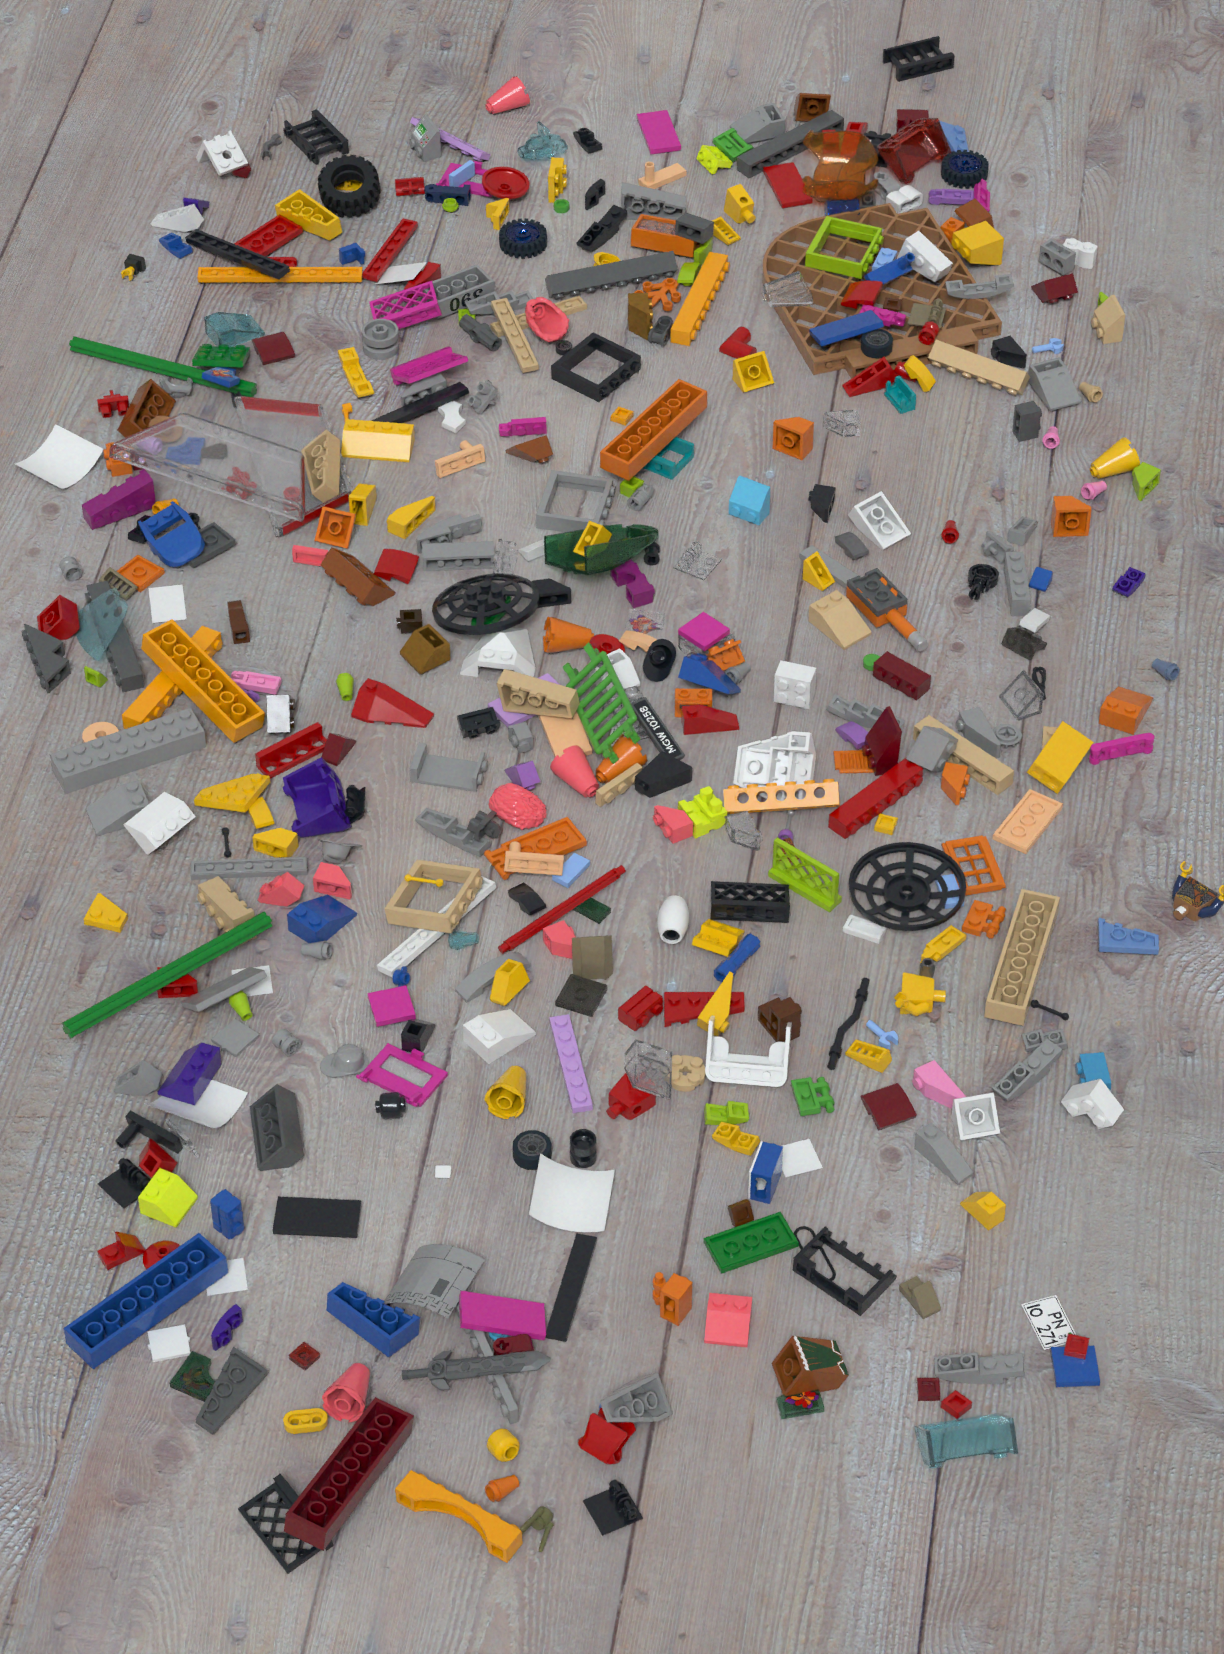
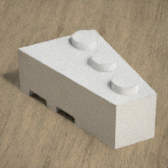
(928, 258)

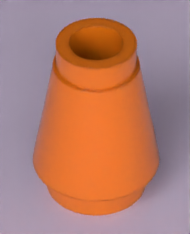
(501, 1487)

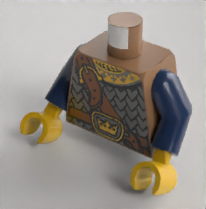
(1193, 898)

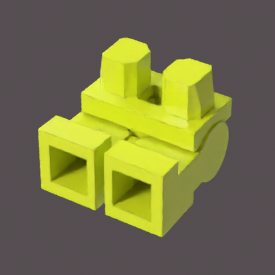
(704, 811)

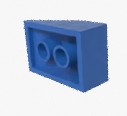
(706, 673)
(319, 918)

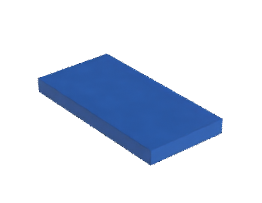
(846, 328)

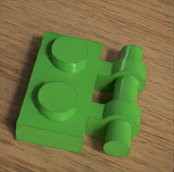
(806, 1097)

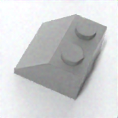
(932, 748)

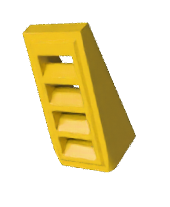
(721, 225)
(877, 1063)

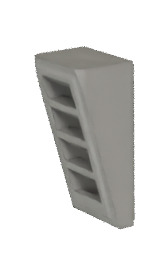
(1021, 530)

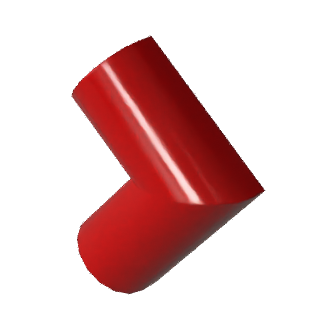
(736, 344)

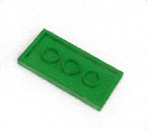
(751, 1242)

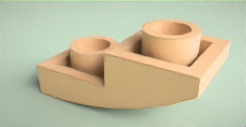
(632, 639)

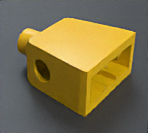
(739, 205)

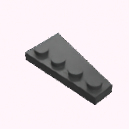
(235, 1383)

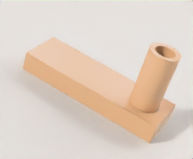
(659, 178)
(460, 460)
(532, 862)

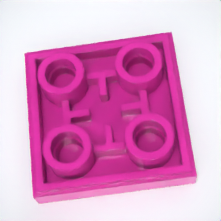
(704, 631)
(391, 1006)

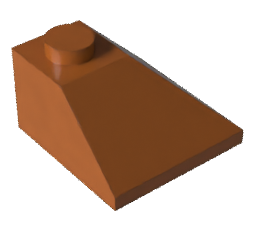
(533, 450)

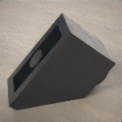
(1008, 352)
(822, 501)
(552, 593)

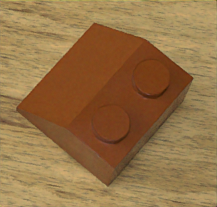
(810, 106)

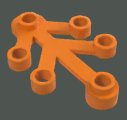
(668, 285)

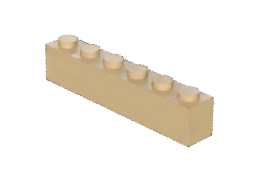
(978, 367)
(981, 765)

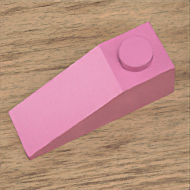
(936, 1084)

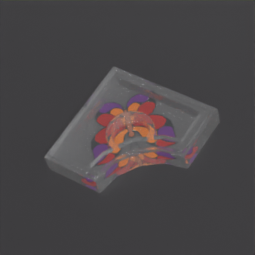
(644, 621)

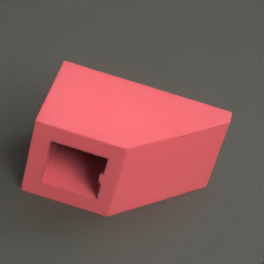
(673, 822)
(281, 891)
(559, 939)

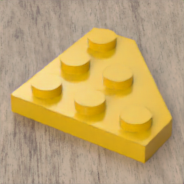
(234, 794)

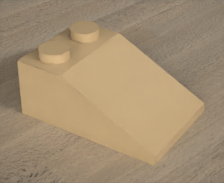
(838, 620)

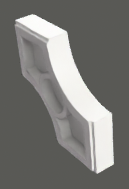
(452, 418)

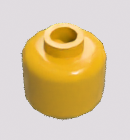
(503, 1445)

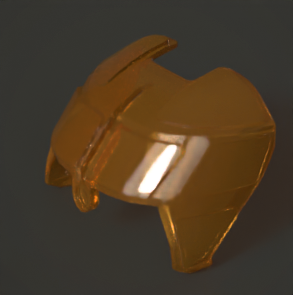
(841, 165)

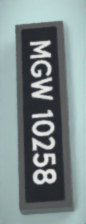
(656, 729)

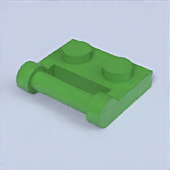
(729, 147)

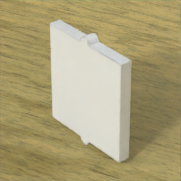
(169, 1343)

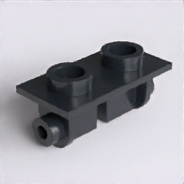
(355, 803)

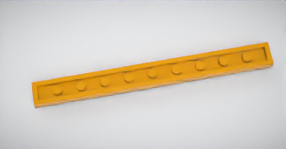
(296, 274)

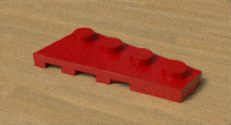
(689, 1005)

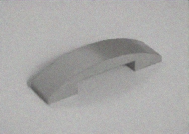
(980, 290)
(484, 975)

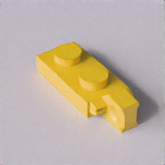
(943, 944)

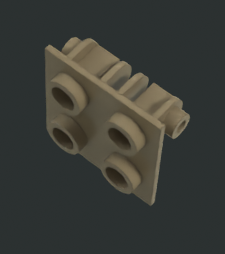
(924, 313)

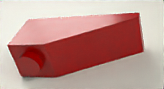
(870, 379)
(704, 719)

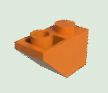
(954, 781)

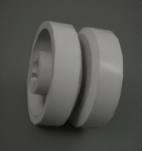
(380, 339)

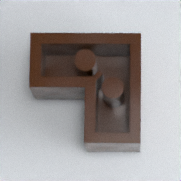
(775, 1016)

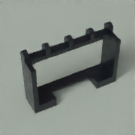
(850, 1298)

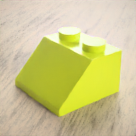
(166, 1198)

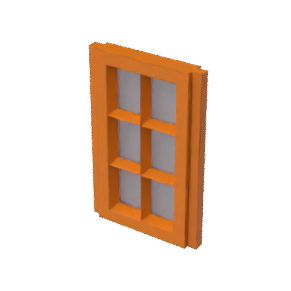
(977, 864)

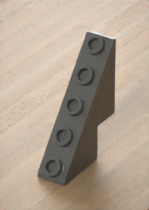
(48, 657)

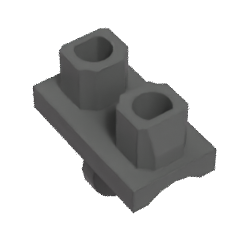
(483, 825)

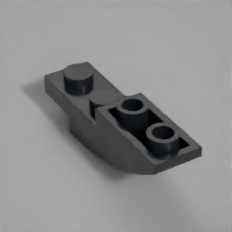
(604, 230)

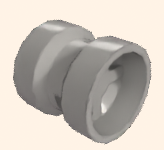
(70, 568)
(286, 1042)

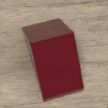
(337, 748)

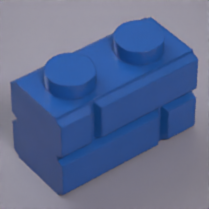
(227, 1214)

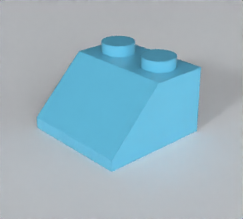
(750, 500)

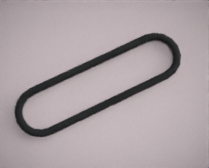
(821, 1249)

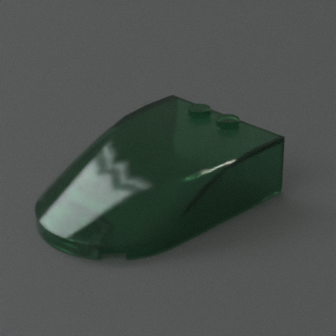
(602, 557)

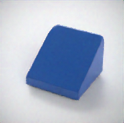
(1041, 579)

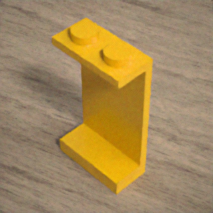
(1060, 757)

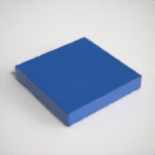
(1075, 1371)

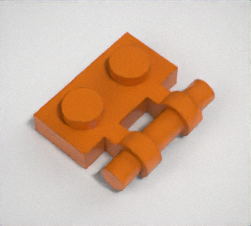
(979, 915)

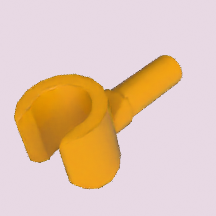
(346, 408)

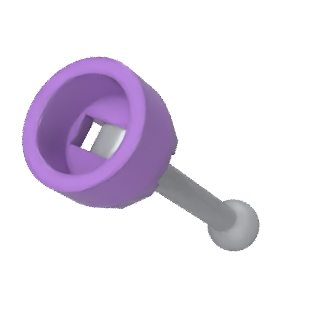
(786, 833)

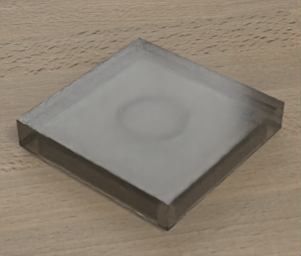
(581, 995)

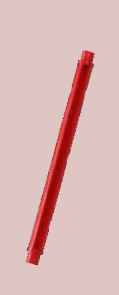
(561, 909)

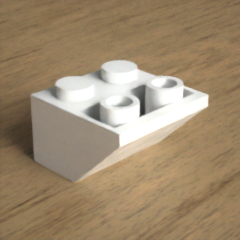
(623, 668)

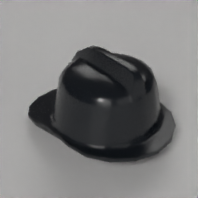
(659, 660)

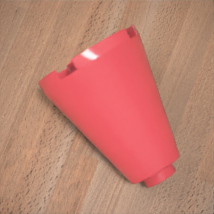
(508, 97)
(575, 771)
(348, 1394)

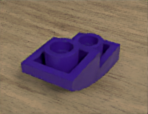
(1129, 582)
(222, 1332)

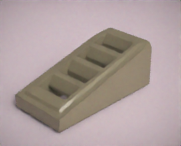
(107, 576)

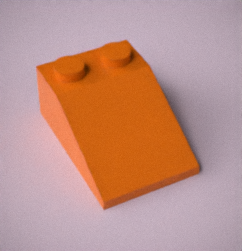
(1124, 709)

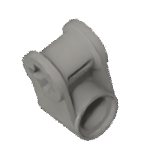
(885, 184)

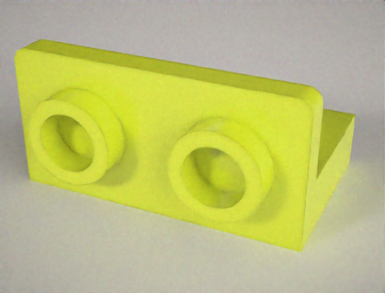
(713, 158)

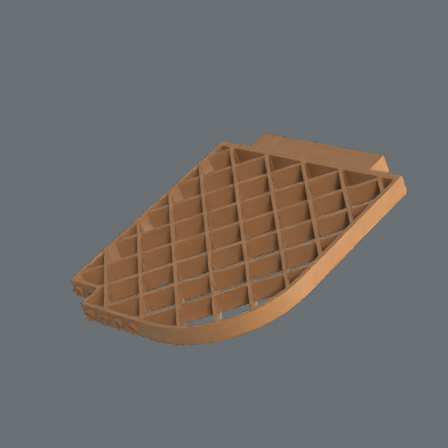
(959, 328)

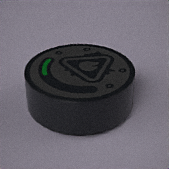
(563, 347)

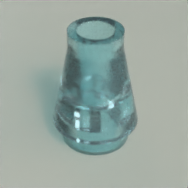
(459, 939)

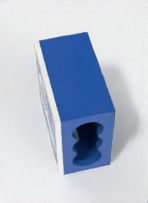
(765, 1172)

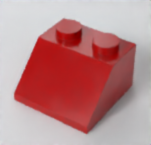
(59, 619)

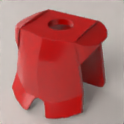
(605, 1439)

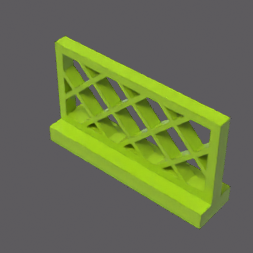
(800, 881)

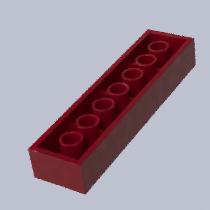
(348, 1474)

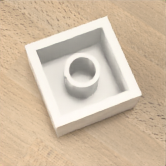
(794, 684)

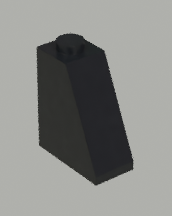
(662, 775)

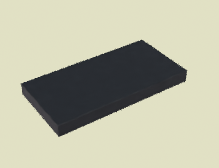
(317, 1217)

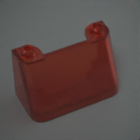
(914, 147)

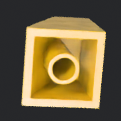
(979, 244)

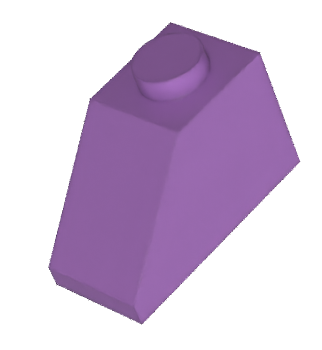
(523, 775)

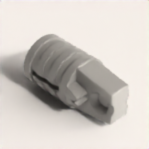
(640, 497)

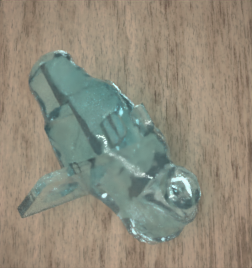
(542, 145)

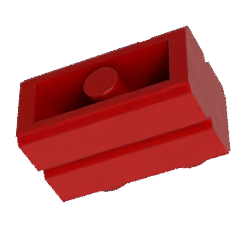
(640, 1008)

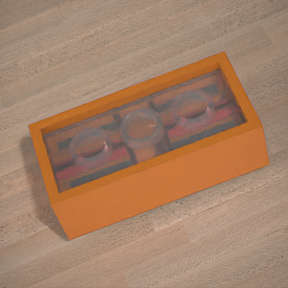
(659, 235)

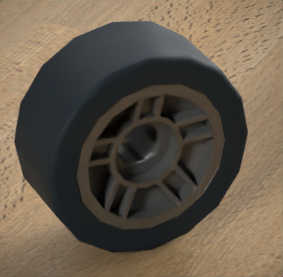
(876, 343)
(529, 1146)

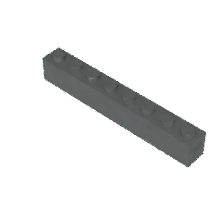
(786, 145)
(611, 274)
(120, 649)

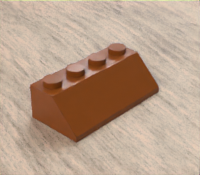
(147, 403)
(356, 578)

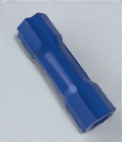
(745, 949)

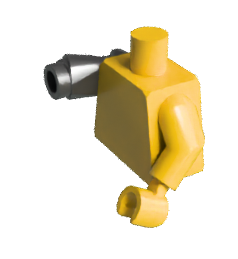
(918, 991)

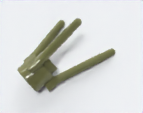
(540, 1520)

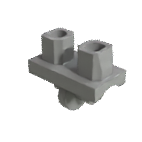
(485, 396)
(995, 546)

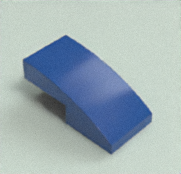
(174, 245)

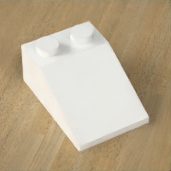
(879, 521)
(496, 1034)

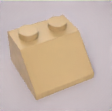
(1109, 321)

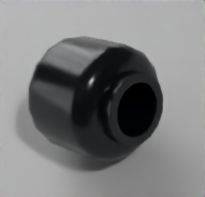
(391, 1105)

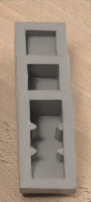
(482, 304)
(857, 711)
(449, 830)

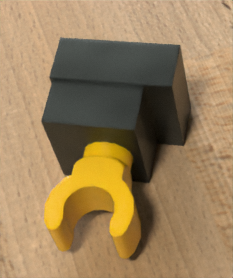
(133, 265)

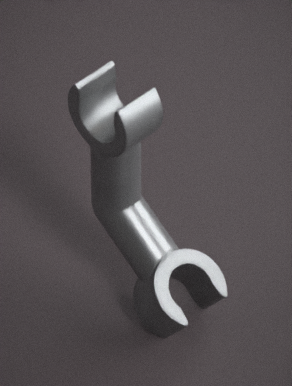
(274, 140)

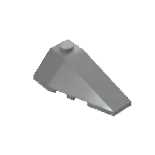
(637, 1401)

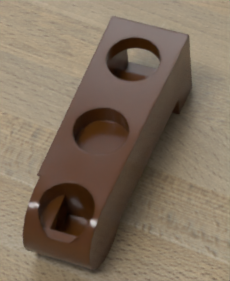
(238, 622)

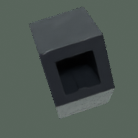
(416, 1034)

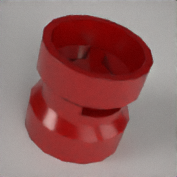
(928, 333)

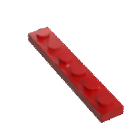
(389, 250)

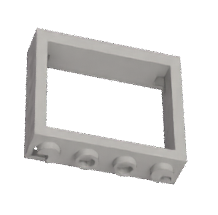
(564, 523)

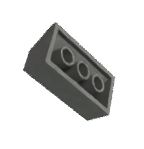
(276, 1129)

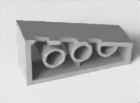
(651, 202)

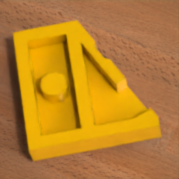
(105, 915)

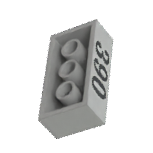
(460, 287)

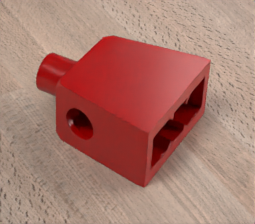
(628, 1101)

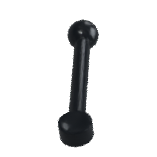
(225, 831)
(1035, 1004)

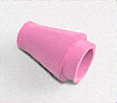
(1051, 438)
(1093, 489)

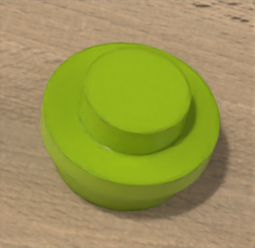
(450, 205)

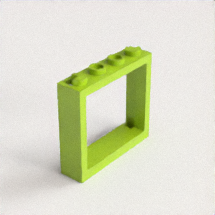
(847, 229)

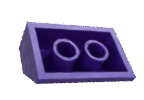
(192, 1074)

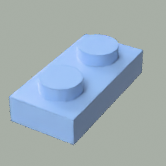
(884, 257)

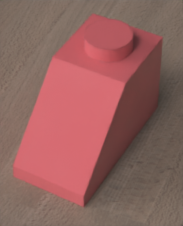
(332, 881)

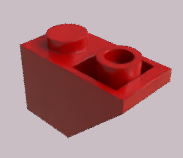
(155, 1157)

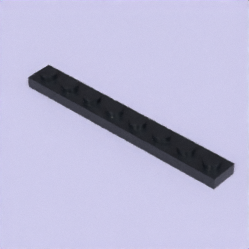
(237, 254)

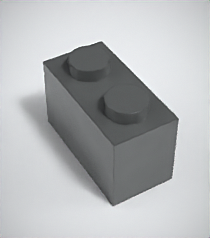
(694, 228)
(1026, 421)

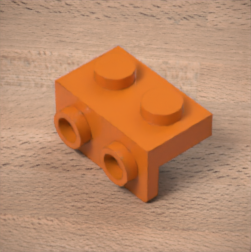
(727, 656)

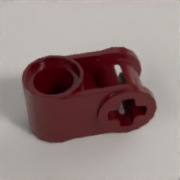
(513, 1344)

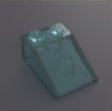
(231, 328)

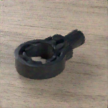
(980, 582)

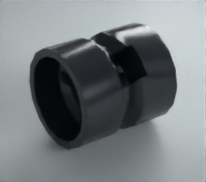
(583, 1148)

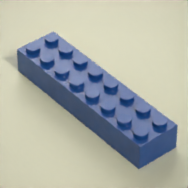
(145, 1300)

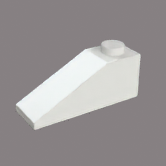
(180, 219)

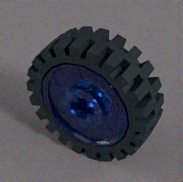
(964, 168)
(523, 238)

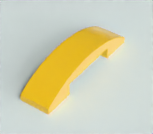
(354, 372)

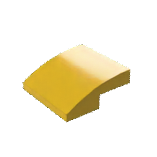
(718, 937)

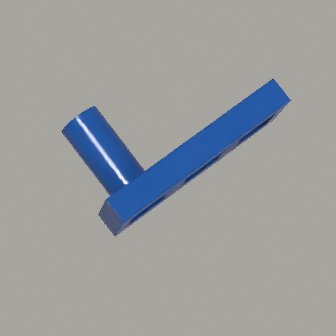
(892, 270)

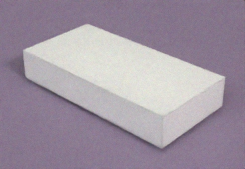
(1034, 620)
(864, 929)

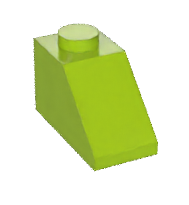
(1145, 479)

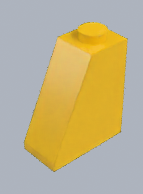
(362, 503)

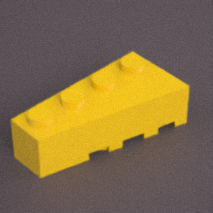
(310, 215)

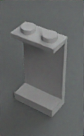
(447, 771)

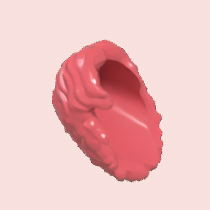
(546, 319)
(517, 806)

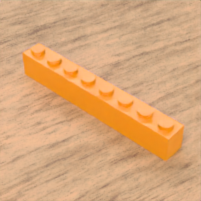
(699, 298)
(162, 689)

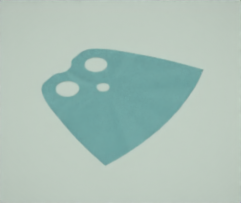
(94, 630)

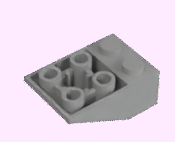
(760, 124)
(1053, 384)

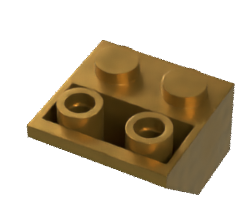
(640, 314)
(426, 649)

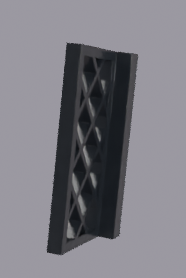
(745, 909)
(288, 1496)

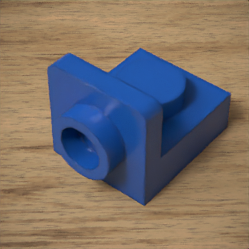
(351, 253)

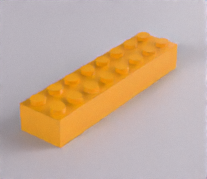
(203, 681)

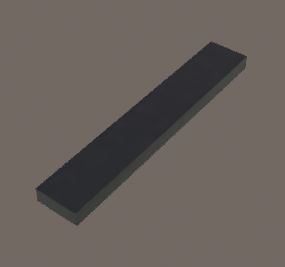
(425, 404)
(571, 1287)

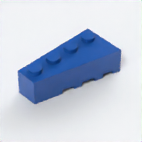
(371, 1319)

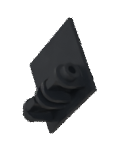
(125, 1183)
(612, 1508)

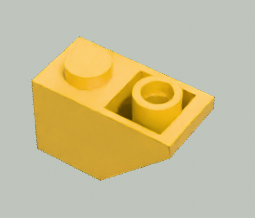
(508, 981)

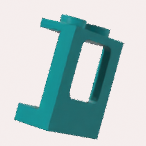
(666, 467)

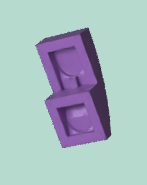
(852, 732)

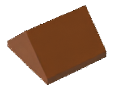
(973, 213)

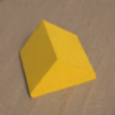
(752, 372)

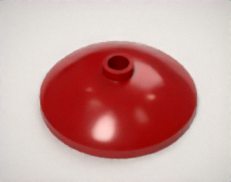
(505, 182)

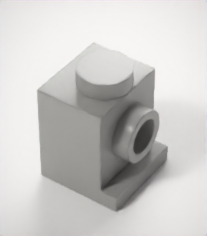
(521, 737)

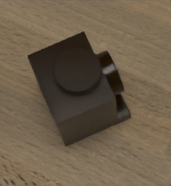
(409, 620)

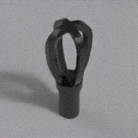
(1034, 677)

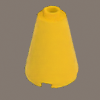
(1115, 460)
(508, 1093)

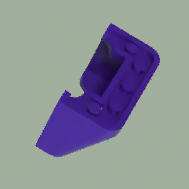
(317, 800)

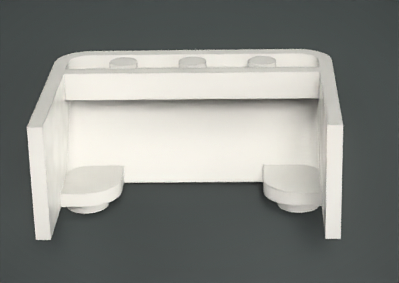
(746, 1069)

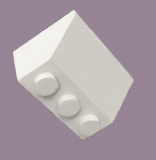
(158, 821)

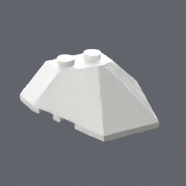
(501, 650)
(776, 761)

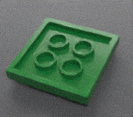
(221, 356)

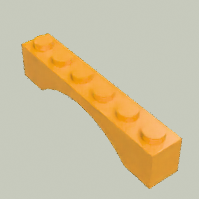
(424, 1495)

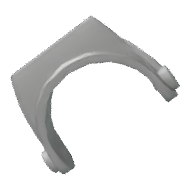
(176, 390)

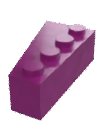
(120, 502)

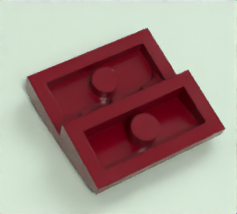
(273, 348)
(888, 1106)

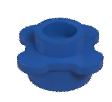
(401, 977)

